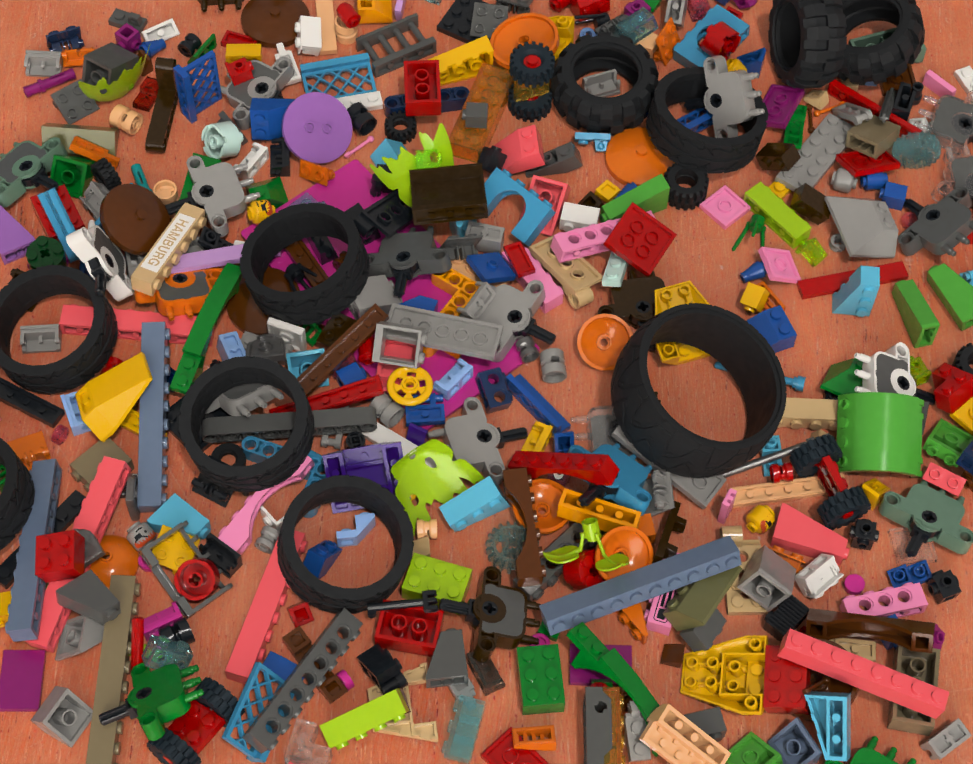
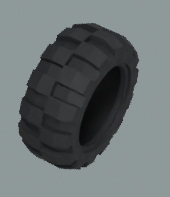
(807, 41)
(604, 54)
(893, 54)

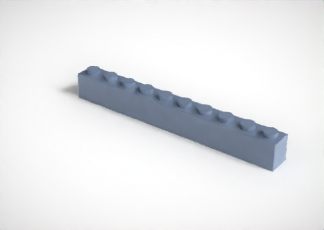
(153, 419)
(640, 585)
(28, 588)

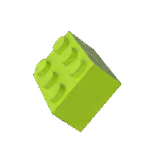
(434, 574)

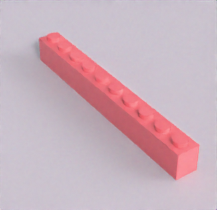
(94, 517)

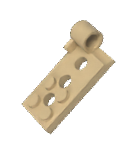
(574, 287)
(734, 601)

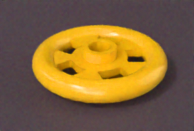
(408, 400)

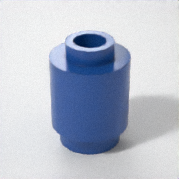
(874, 181)

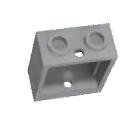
(380, 341)

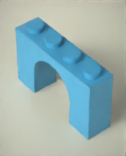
(688, 51)
(537, 212)

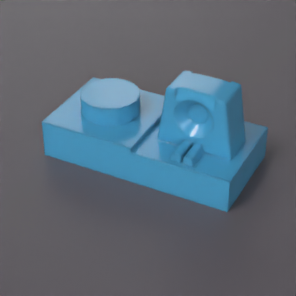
(600, 139)

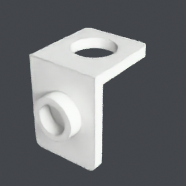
(269, 520)

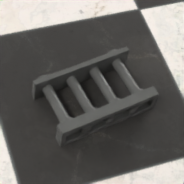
(396, 59)

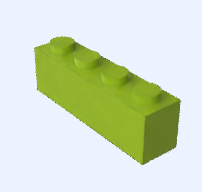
(777, 214)
(364, 718)

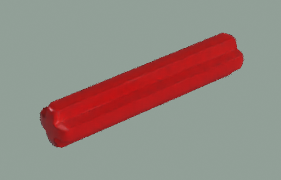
(137, 641)

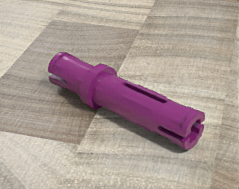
(45, 84)

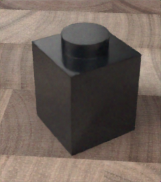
(492, 158)

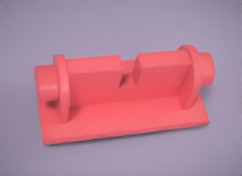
(944, 479)

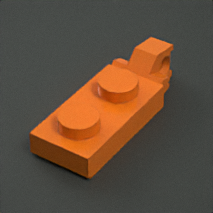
(92, 151)

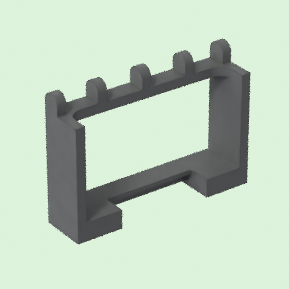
(153, 564)

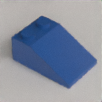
(267, 117)
(775, 328)

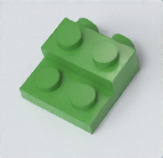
(947, 442)
(753, 751)

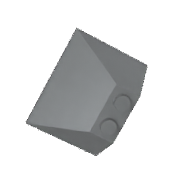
(864, 226)

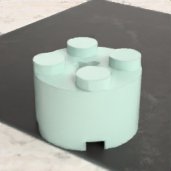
(221, 140)

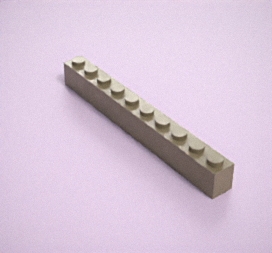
(113, 672)

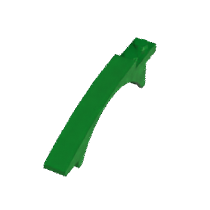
(197, 342)
(597, 657)

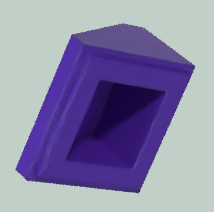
(417, 434)

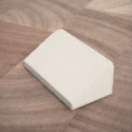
(163, 30)

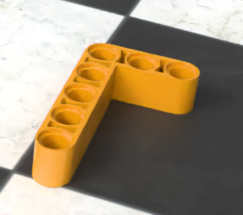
(458, 291)

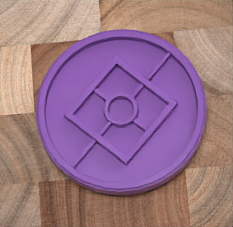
(317, 127)

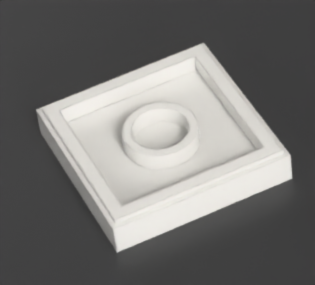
(288, 332)

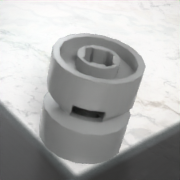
(553, 365)
(387, 410)

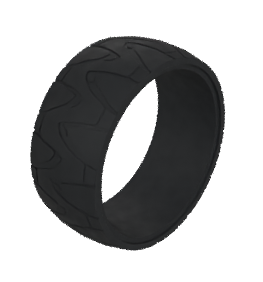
(744, 356)

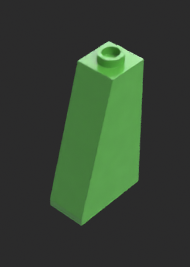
(649, 196)
(954, 294)
(915, 313)

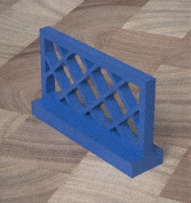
(187, 91)

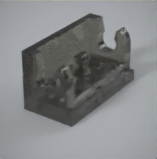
(485, 674)

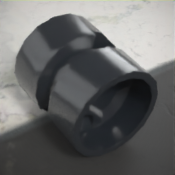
(361, 119)
(178, 632)

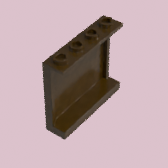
(448, 194)

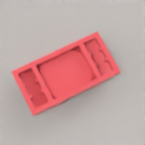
(395, 349)

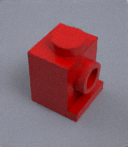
(240, 71)

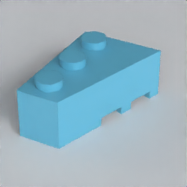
(858, 293)
(474, 504)
(833, 723)

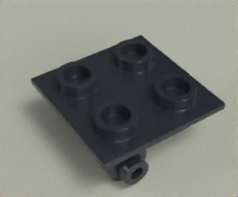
(210, 490)

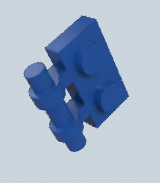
(426, 414)

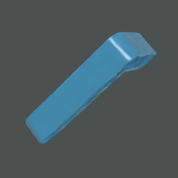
(262, 447)

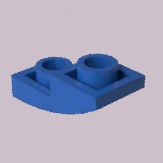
(913, 573)
(279, 665)

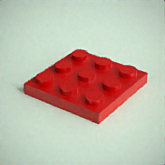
(639, 239)

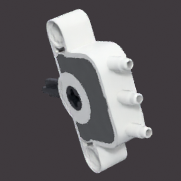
(102, 261)
(889, 373)

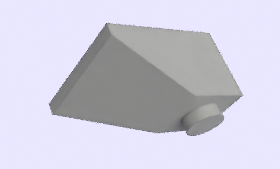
(79, 636)

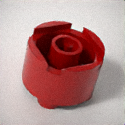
(720, 40)
(582, 571)
(193, 589)

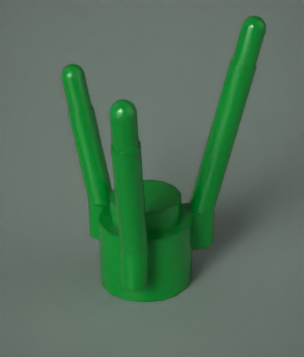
(755, 225)

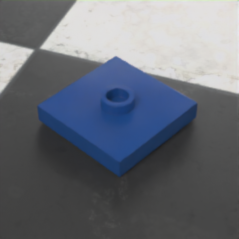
(491, 267)

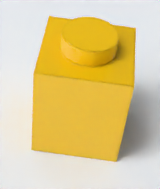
(754, 298)

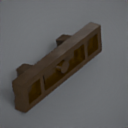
(673, 523)

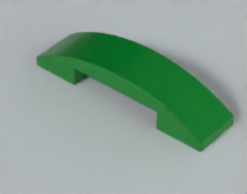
(795, 127)

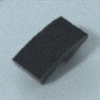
(211, 240)

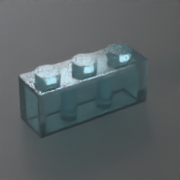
(464, 729)

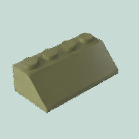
(697, 601)

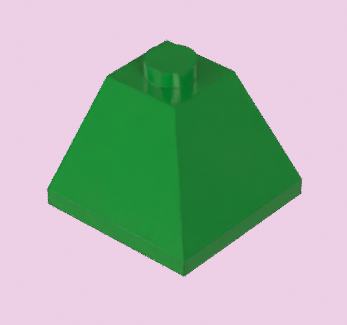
(72, 172)
(270, 190)
(841, 377)

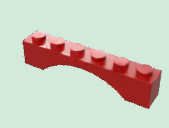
(590, 467)

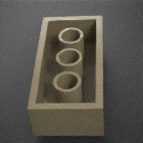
(924, 668)

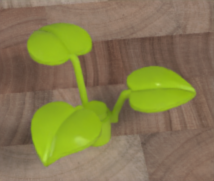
(591, 533)

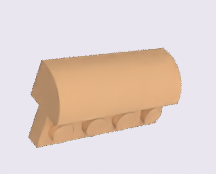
(680, 740)

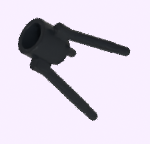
(597, 19)
(295, 273)

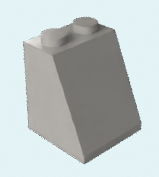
(377, 291)
(768, 578)

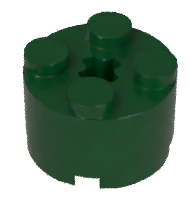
(45, 252)

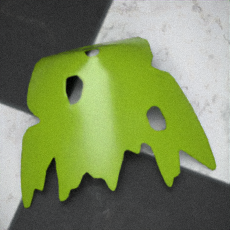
(116, 89)
(406, 161)
(429, 482)

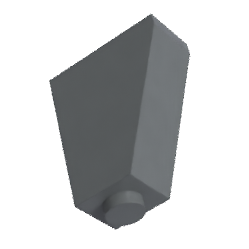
(89, 598)
(448, 661)

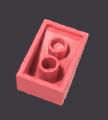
(522, 149)
(553, 192)

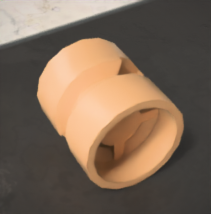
(344, 34)
(126, 119)
(166, 191)

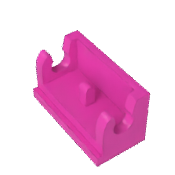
(161, 619)

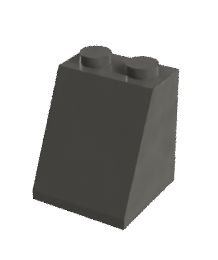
(108, 63)

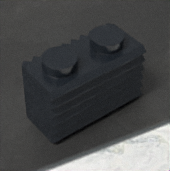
(787, 615)

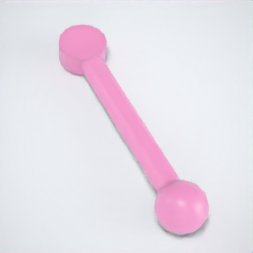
(370, 139)

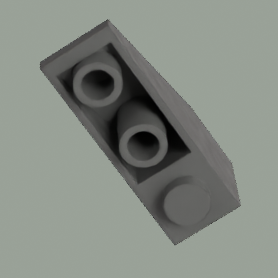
(558, 161)

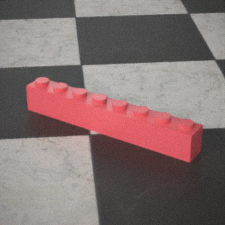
(79, 319)
(261, 617)
(863, 673)

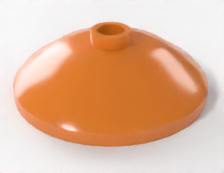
(601, 327)
(547, 497)
(629, 542)
(122, 559)

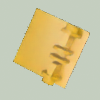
(173, 550)

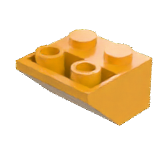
(375, 11)

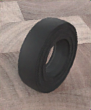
(233, 449)

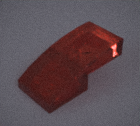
(147, 94)

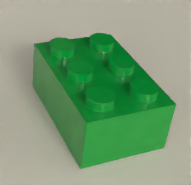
(540, 679)

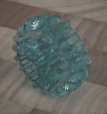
(916, 150)
(504, 536)

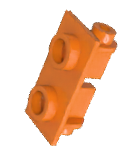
(74, 57)
(315, 172)
(794, 560)

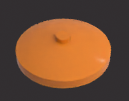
(521, 29)
(634, 157)

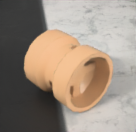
(427, 528)

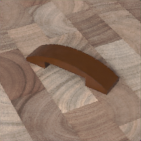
(299, 645)

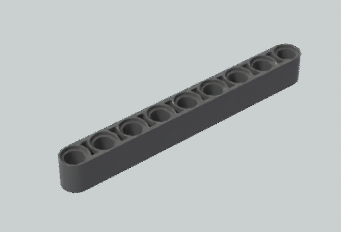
(282, 424)

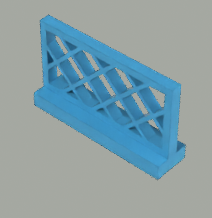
(338, 65)
(59, 219)
(244, 702)

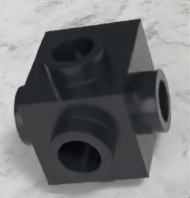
(863, 534)
(943, 586)

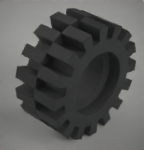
(400, 119)
(105, 174)

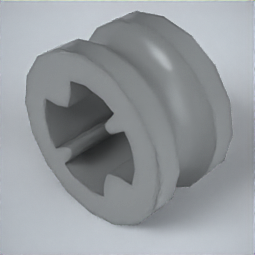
(836, 247)

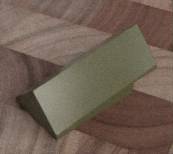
(101, 136)

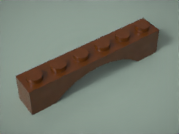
(528, 564)
(907, 633)

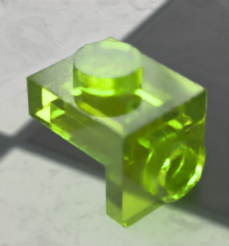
(812, 251)

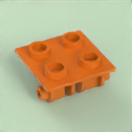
(665, 42)
(30, 448)

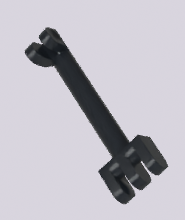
(427, 602)

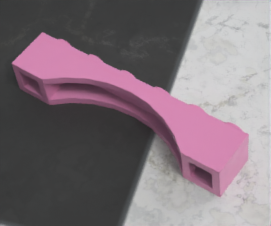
(239, 531)

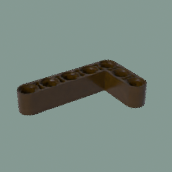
(164, 106)

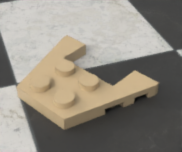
(406, 727)

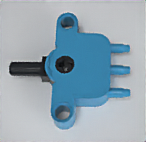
(628, 485)

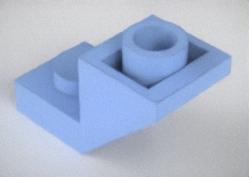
(364, 524)

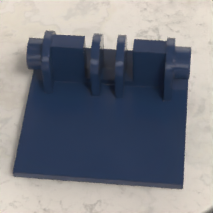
(70, 34)

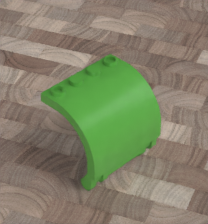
(880, 433)

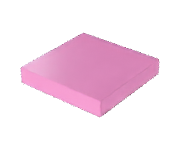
(725, 207)
(779, 265)

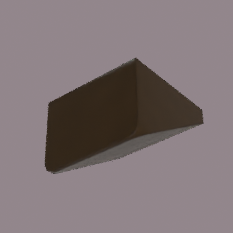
(591, 200)

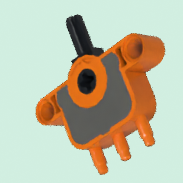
(182, 292)

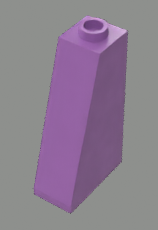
(13, 238)

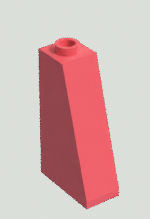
(806, 536)

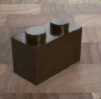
(778, 156)
(810, 204)

